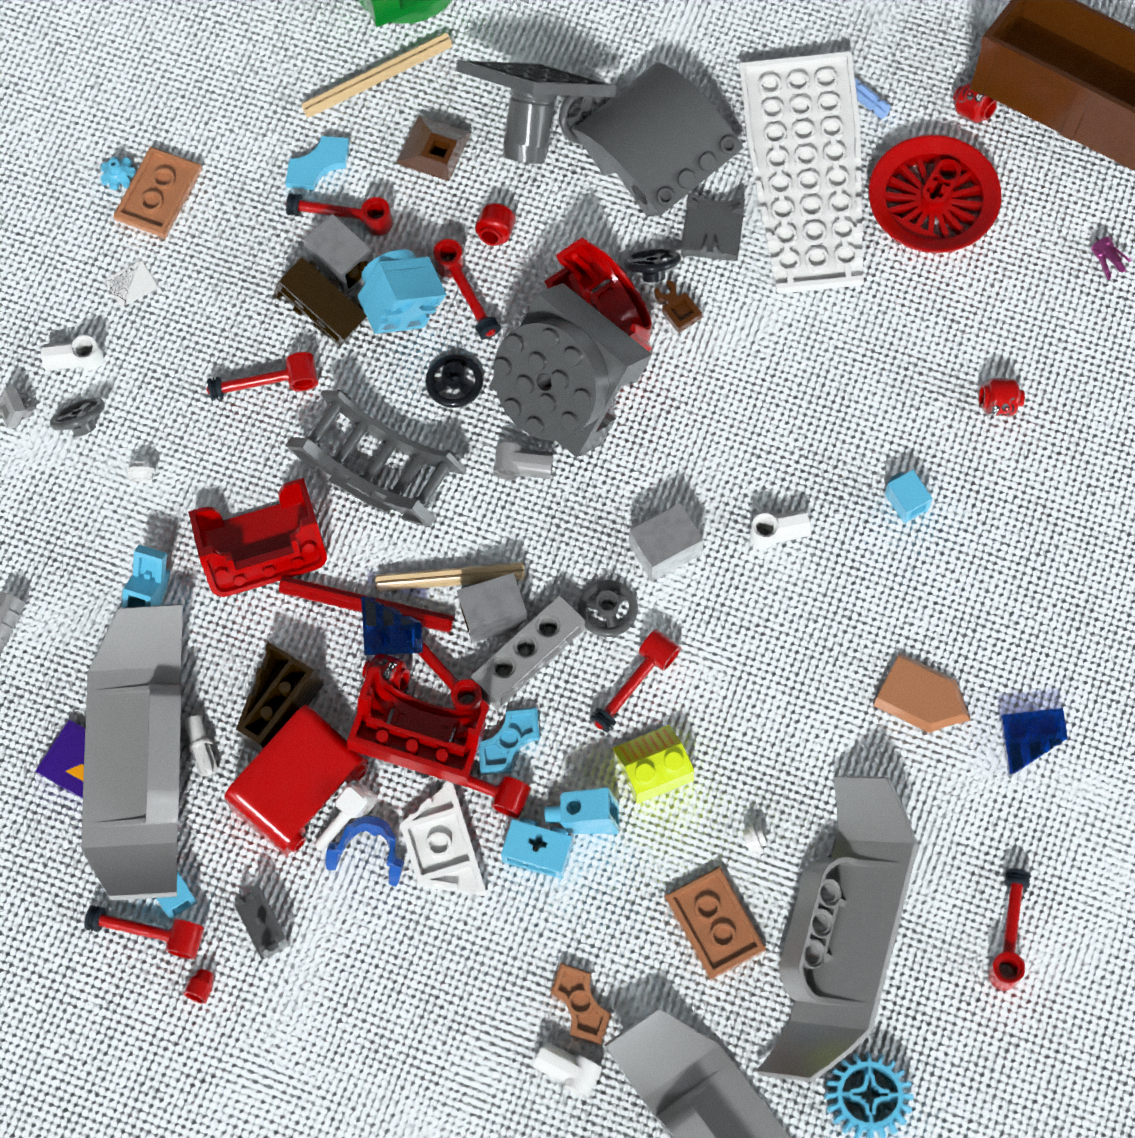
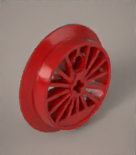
(935, 195)

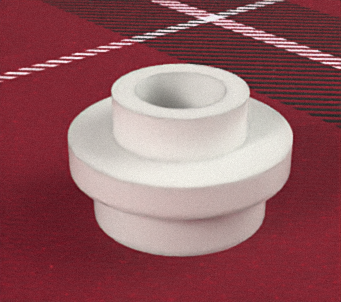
(139, 472)
(755, 839)

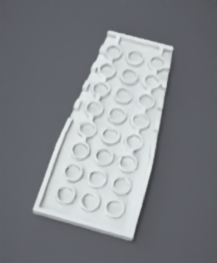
(807, 167)

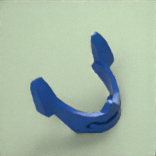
(375, 827)

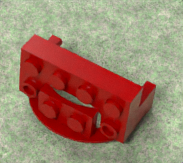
(617, 300)
(417, 731)

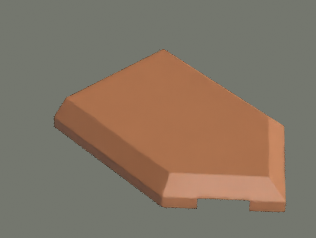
(921, 696)

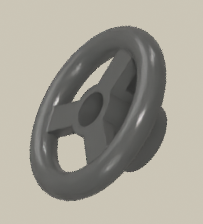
(570, 114)
(78, 416)
(612, 598)

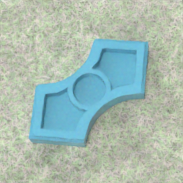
(327, 156)
(498, 752)

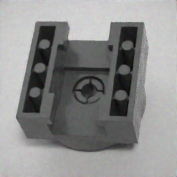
(565, 370)

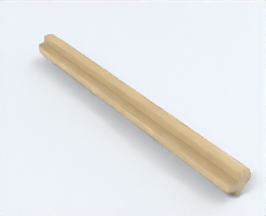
(376, 75)

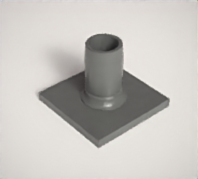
(532, 101)

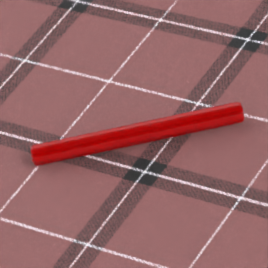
(352, 601)

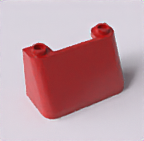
(259, 544)
(294, 779)

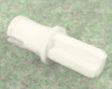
(200, 745)

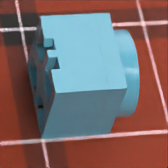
(400, 291)

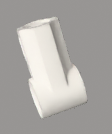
(69, 354)
(782, 528)
(575, 1073)

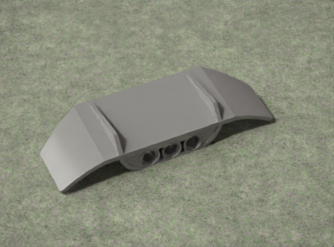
(134, 754)
(844, 931)
(690, 1081)

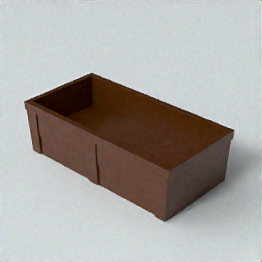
(1065, 72)

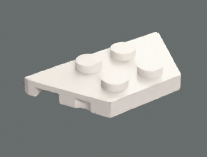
(441, 845)

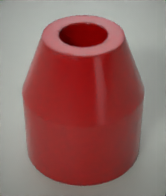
(199, 986)

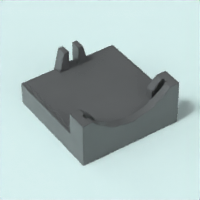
(712, 228)

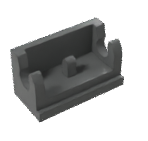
(261, 923)

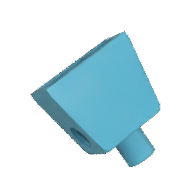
(586, 812)

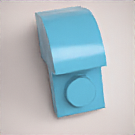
(148, 578)

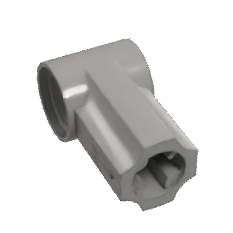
(515, 461)

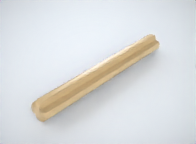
(446, 576)

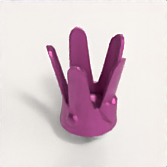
(1104, 249)

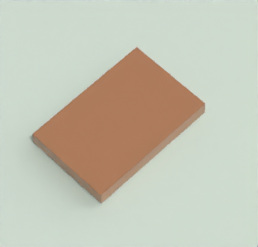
(157, 192)
(715, 923)

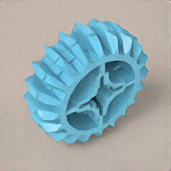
(854, 1096)

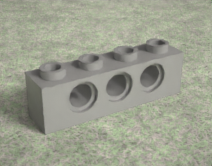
(500, 689)

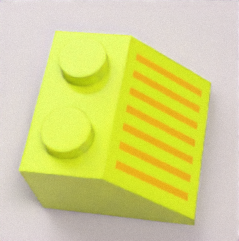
(654, 763)

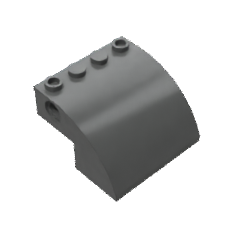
(658, 138)

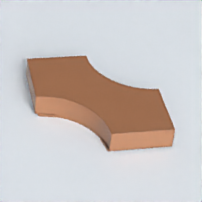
(587, 1017)

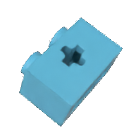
(549, 859)

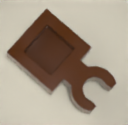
(678, 309)

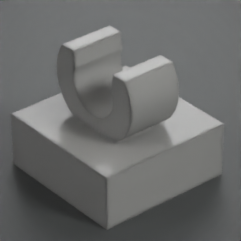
(12, 406)

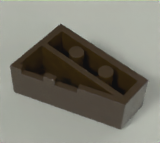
(320, 301)
(278, 693)

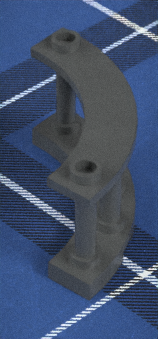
(363, 487)

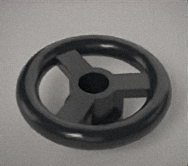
(651, 264)
(454, 368)

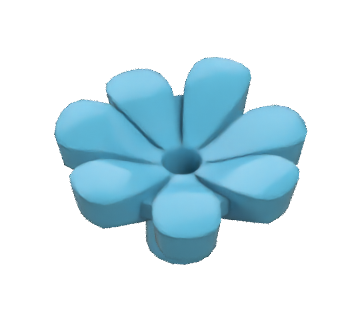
(117, 172)

